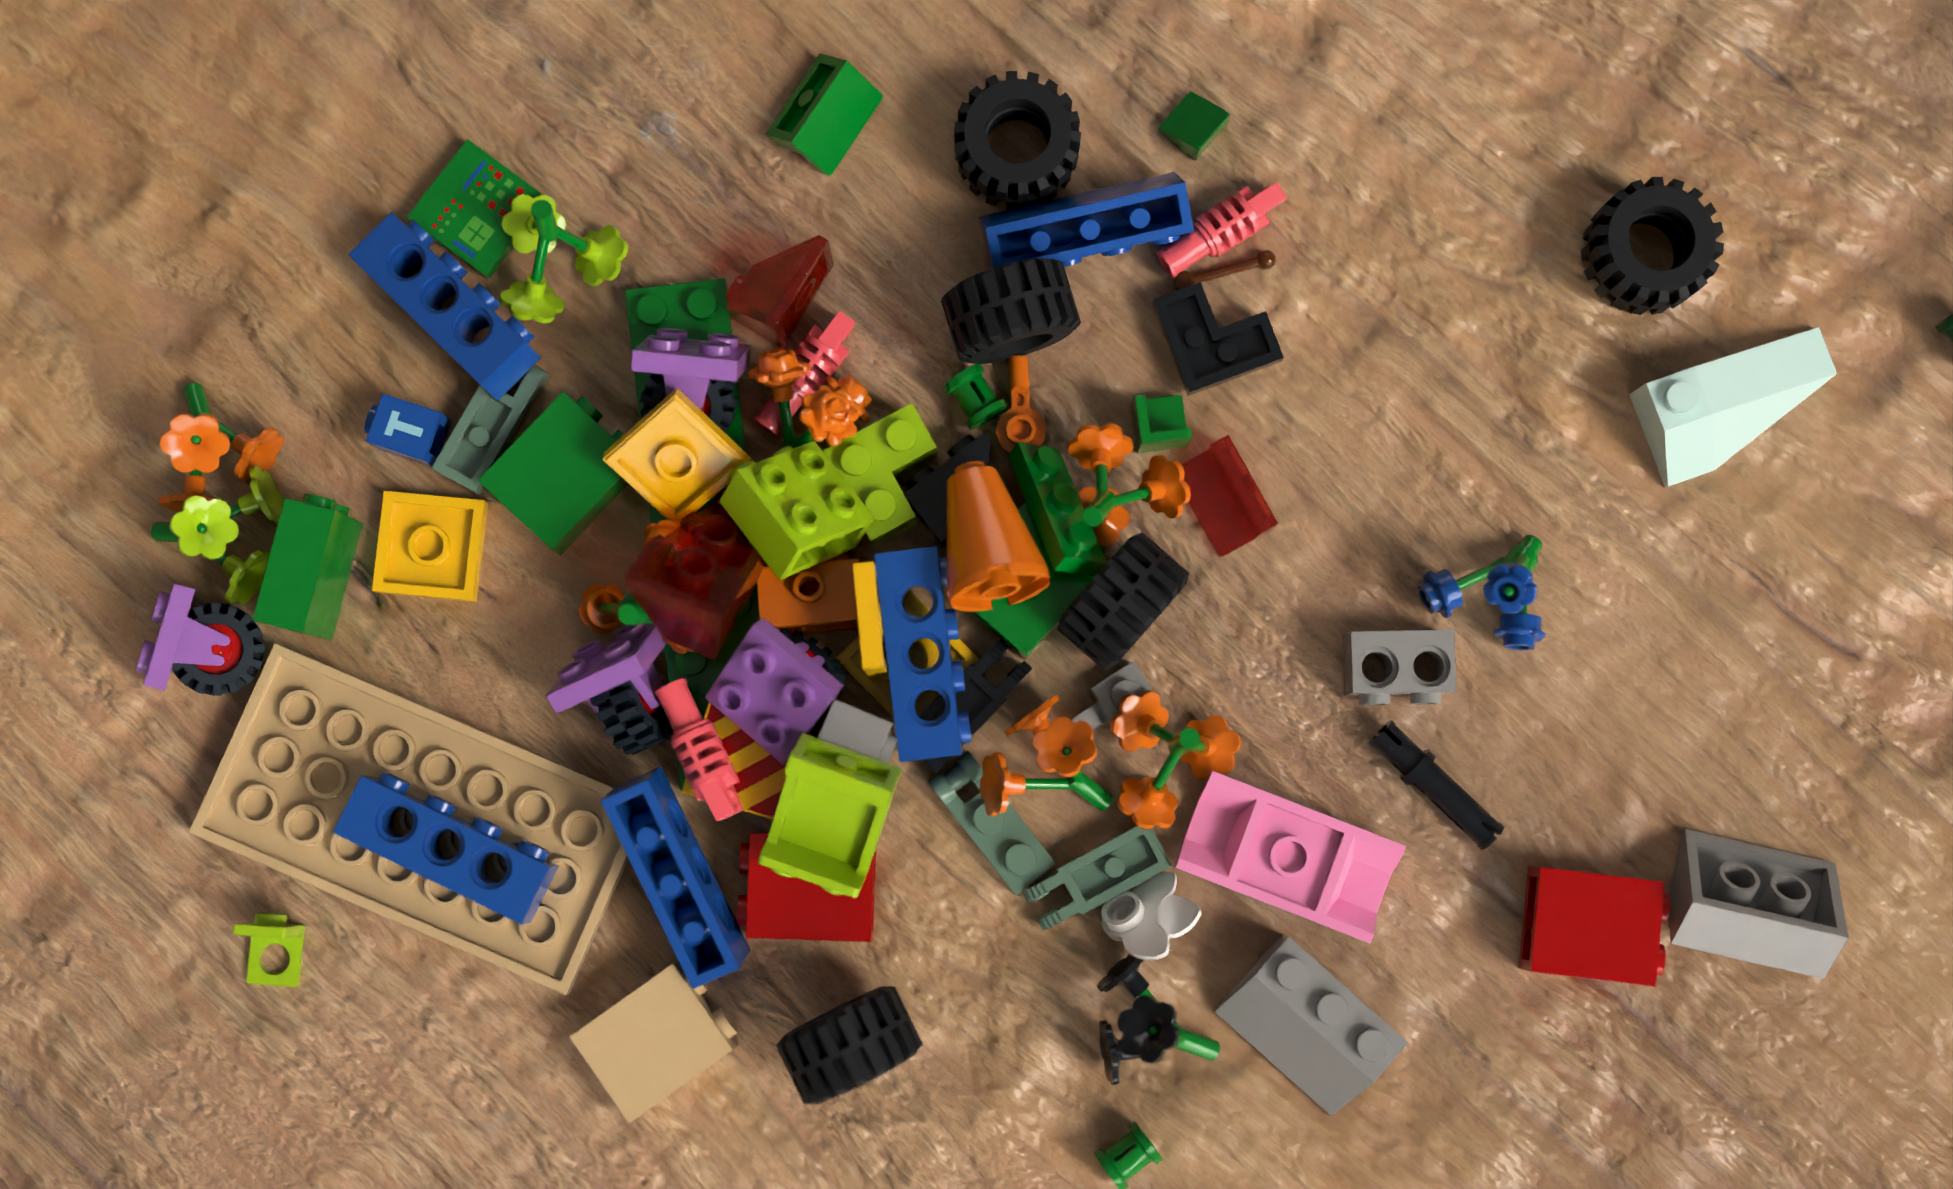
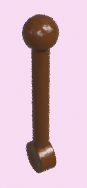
(1264, 260)

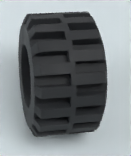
(1017, 101)
(1679, 218)
(1010, 310)
(1122, 600)
(849, 1045)

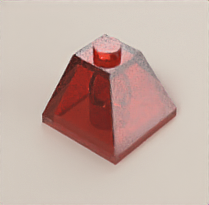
(780, 290)

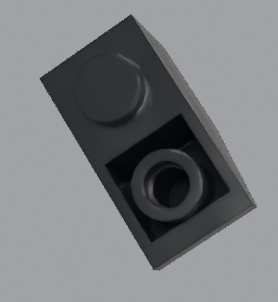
(929, 486)

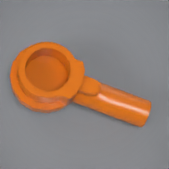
(1020, 421)

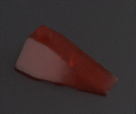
(696, 579)

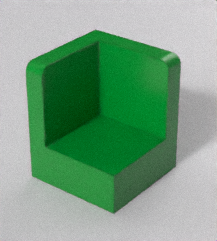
(1159, 423)

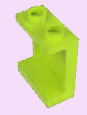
(829, 816)

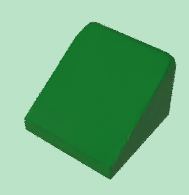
(1194, 124)

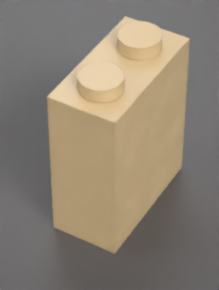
(655, 1041)

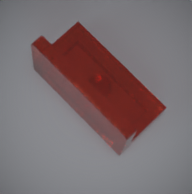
(1226, 498)

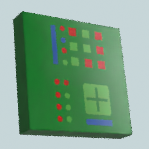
(467, 208)

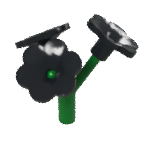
(1146, 1027)

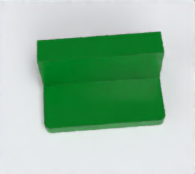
(825, 113)

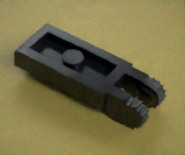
(980, 696)

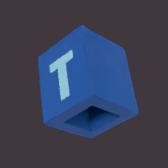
(406, 429)

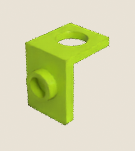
(269, 930)

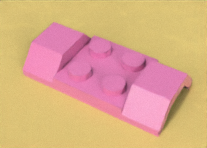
(1288, 856)

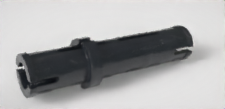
(1422, 771)

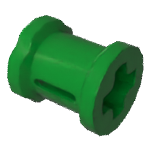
(975, 396)
(1128, 1156)

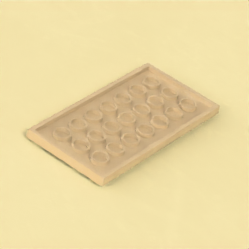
(300, 758)

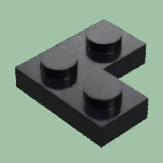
(1209, 353)

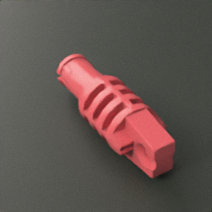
(1221, 228)
(824, 354)
(700, 751)

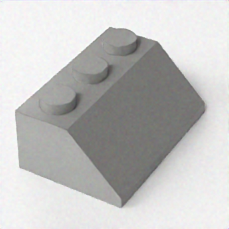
(1756, 904)
(1310, 1025)

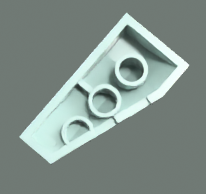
(1720, 406)

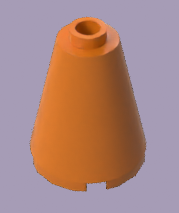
(988, 543)

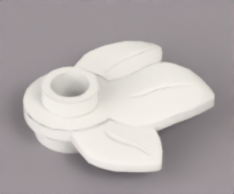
(1149, 917)

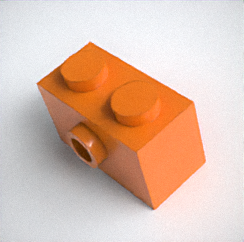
(812, 599)

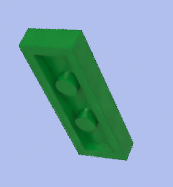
(1056, 509)

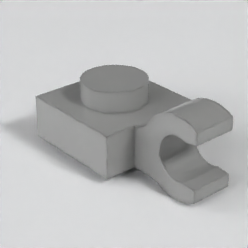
(1110, 692)

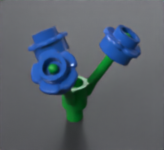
(1508, 587)

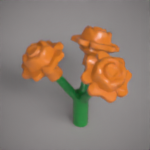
(827, 411)

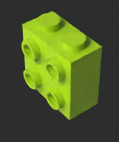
(795, 509)

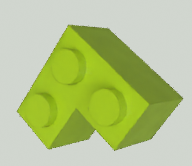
(874, 462)

